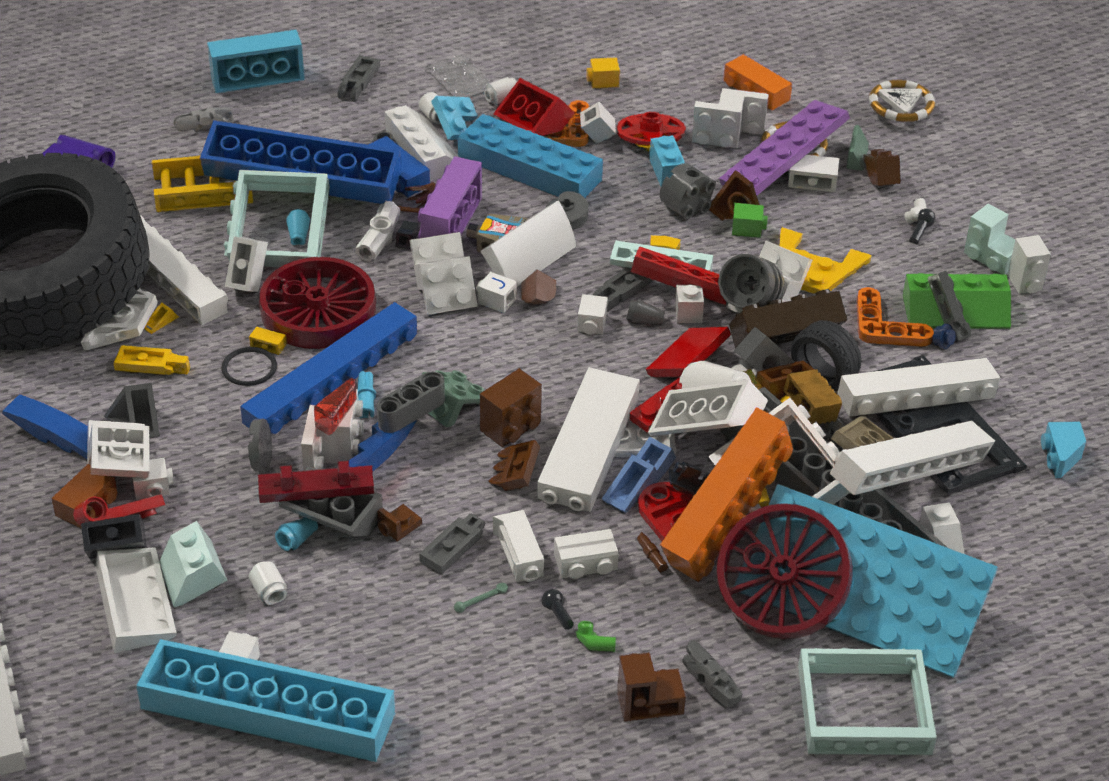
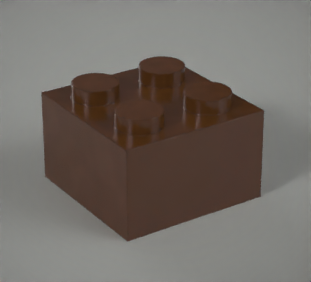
(510, 407)

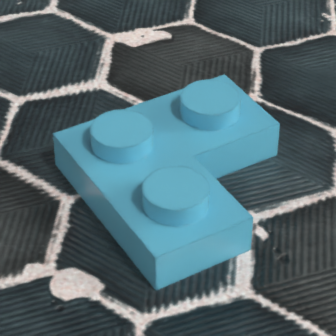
(453, 114)

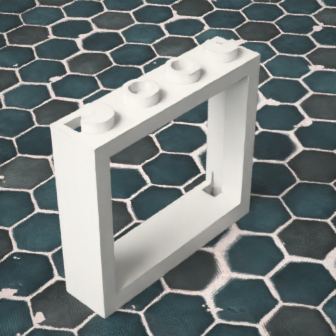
(789, 413)

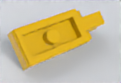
(150, 361)

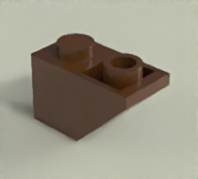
(882, 167)

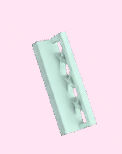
(624, 253)

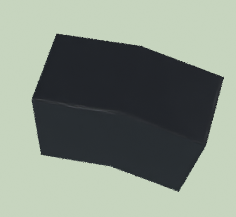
(407, 232)

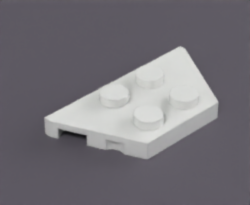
(125, 324)

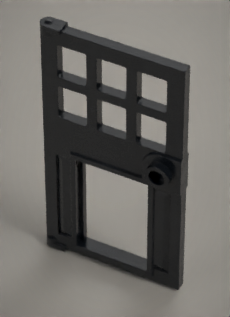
(945, 415)

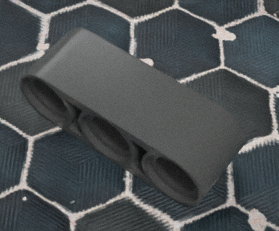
(410, 402)

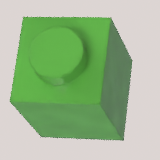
(748, 220)

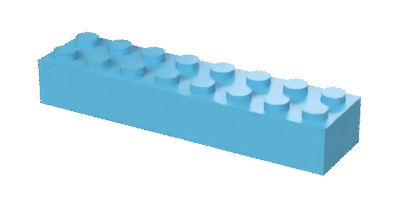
(267, 700)

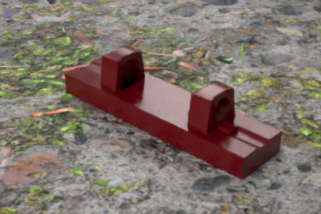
(315, 483)

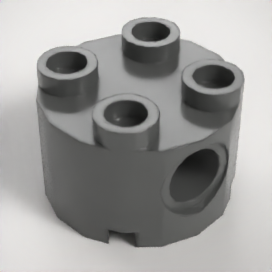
(687, 191)

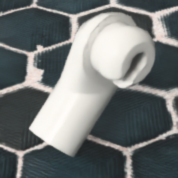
(912, 216)

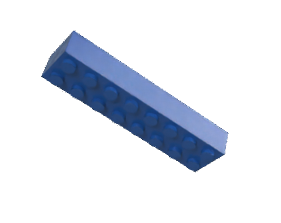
(352, 168)

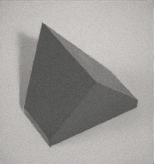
(135, 405)

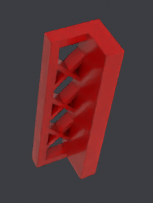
(676, 272)

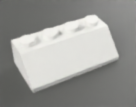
(420, 139)
(707, 407)

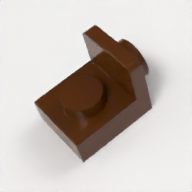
(398, 522)

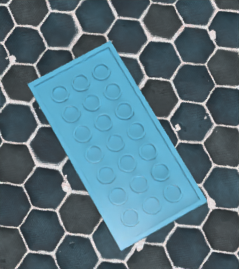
(901, 588)

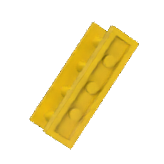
(191, 195)

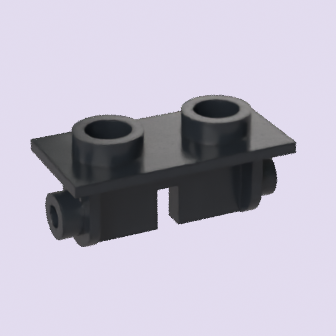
(686, 478)

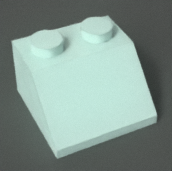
(190, 565)

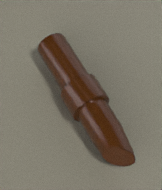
(652, 552)

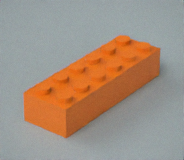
(727, 494)

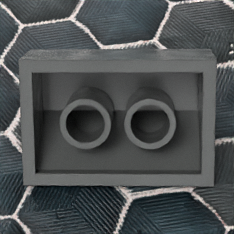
(348, 514)

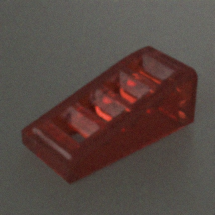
(335, 406)

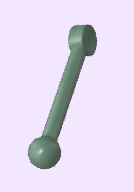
(500, 588)

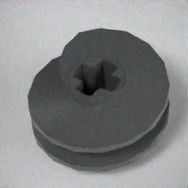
(575, 208)

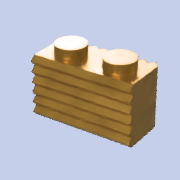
(815, 394)

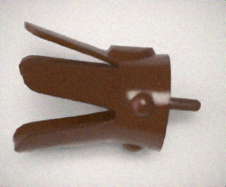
(421, 197)

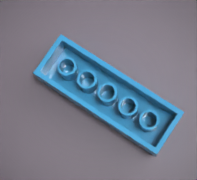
(529, 157)

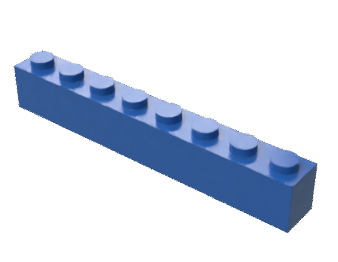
(331, 368)

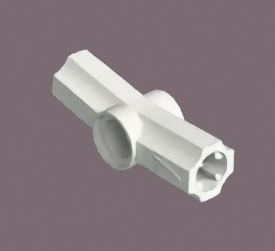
(380, 232)

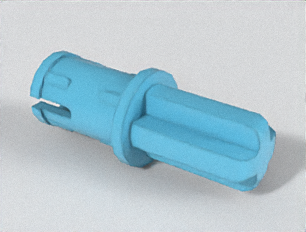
(366, 393)

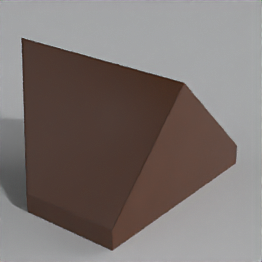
(735, 190)

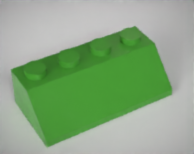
(982, 296)

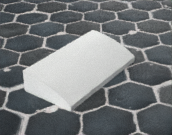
(531, 244)
(134, 598)

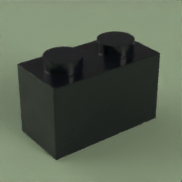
(113, 534)

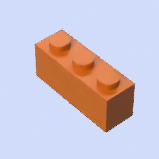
(753, 77)

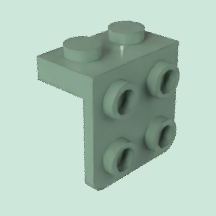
(457, 392)

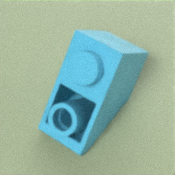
(1064, 445)

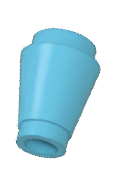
(298, 226)
(295, 533)

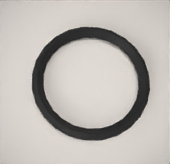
(243, 350)

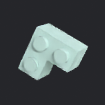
(987, 239)

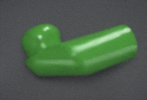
(591, 640)

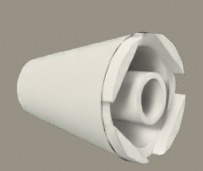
(707, 373)

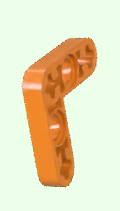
(568, 134)
(876, 324)

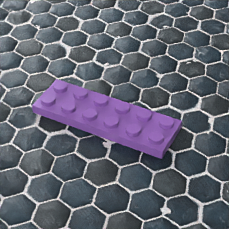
(789, 144)

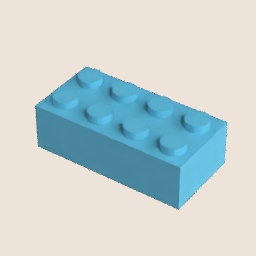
(256, 61)

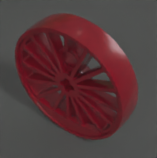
(305, 303)
(835, 596)

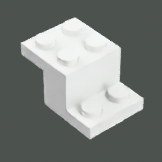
(734, 114)
(793, 268)
(443, 273)
(339, 446)
(118, 449)

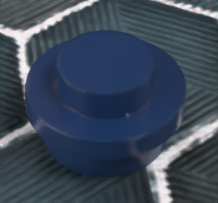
(944, 336)

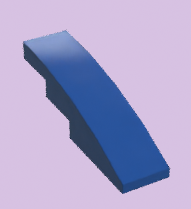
(48, 424)
(379, 446)

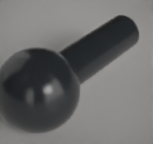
(925, 219)
(554, 600)

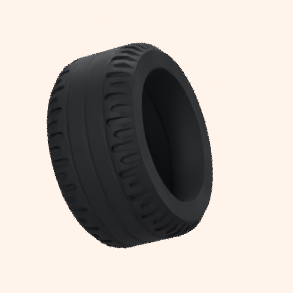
(836, 342)

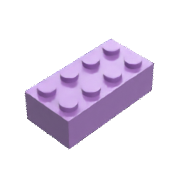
(453, 199)

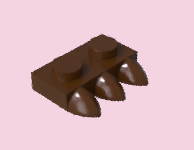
(517, 465)

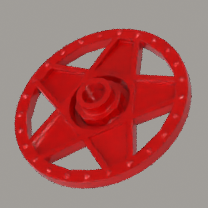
(649, 126)

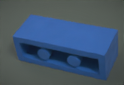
(412, 172)

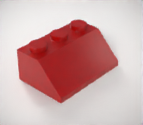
(534, 109)

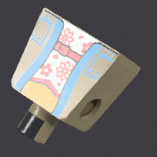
(492, 229)

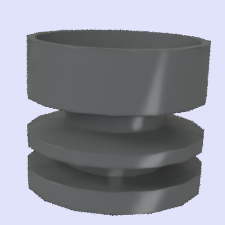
(744, 271)

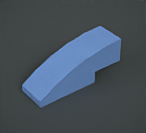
(638, 474)

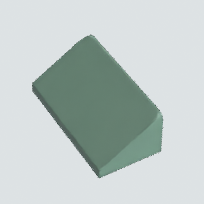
(858, 147)

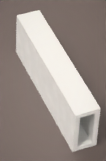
(588, 440)

